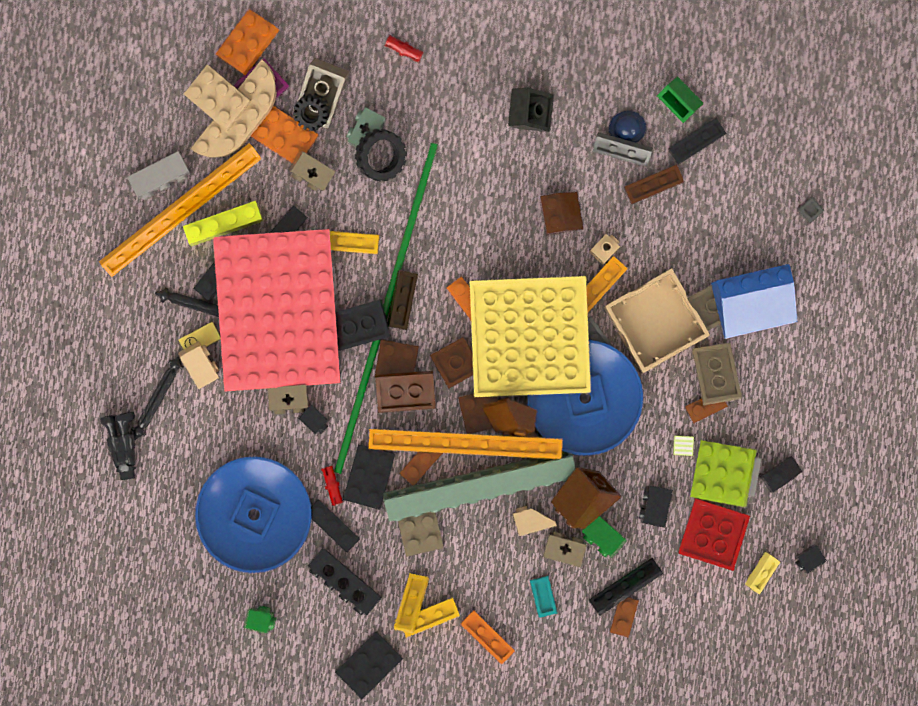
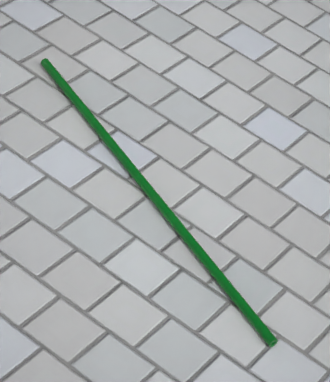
(387, 304)

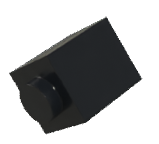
(314, 420)
(810, 559)

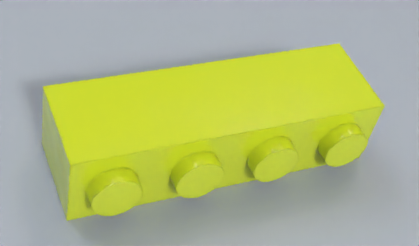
(223, 223)

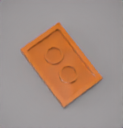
(247, 42)
(284, 135)

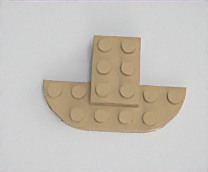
(233, 110)

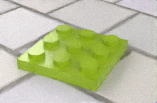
(723, 473)

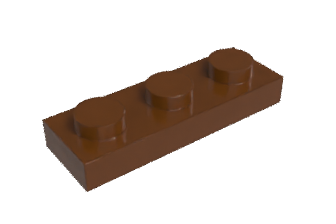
(654, 184)

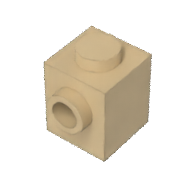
(605, 248)

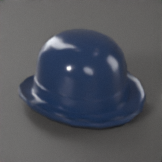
(628, 126)

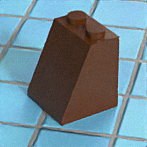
(584, 497)

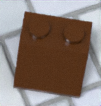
(561, 213)
(510, 417)

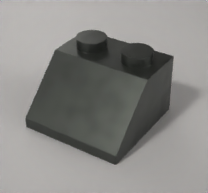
(530, 109)

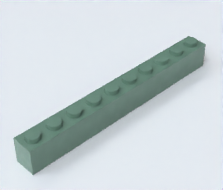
(477, 486)

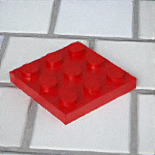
(713, 534)

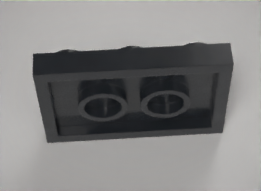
(361, 325)
(369, 477)
(369, 665)

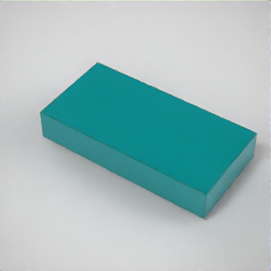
(543, 596)

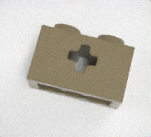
(321, 176)
(276, 397)
(553, 550)

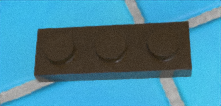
(402, 300)

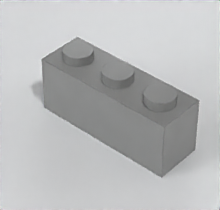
(159, 176)

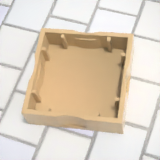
(656, 321)

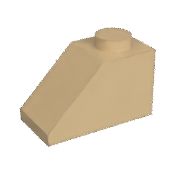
(530, 521)

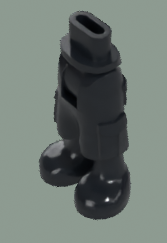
(121, 445)

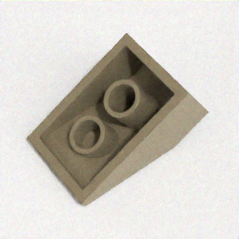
(327, 82)

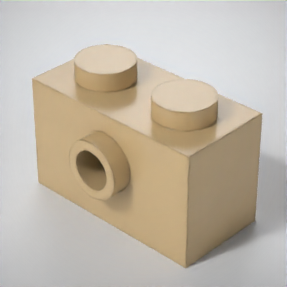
(199, 365)

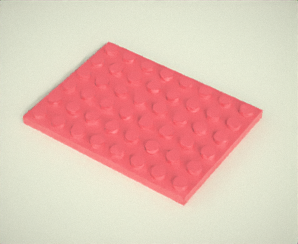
(276, 310)

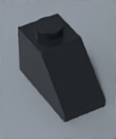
(781, 474)

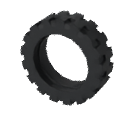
(398, 155)

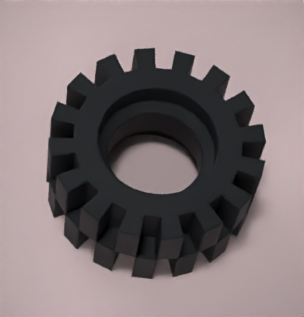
(303, 119)

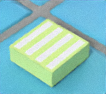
(683, 445)

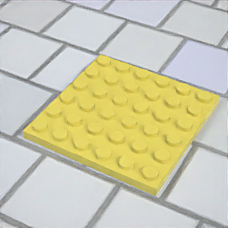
(530, 336)

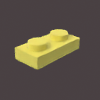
(762, 573)

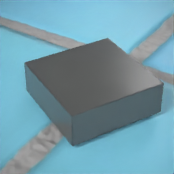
(810, 210)

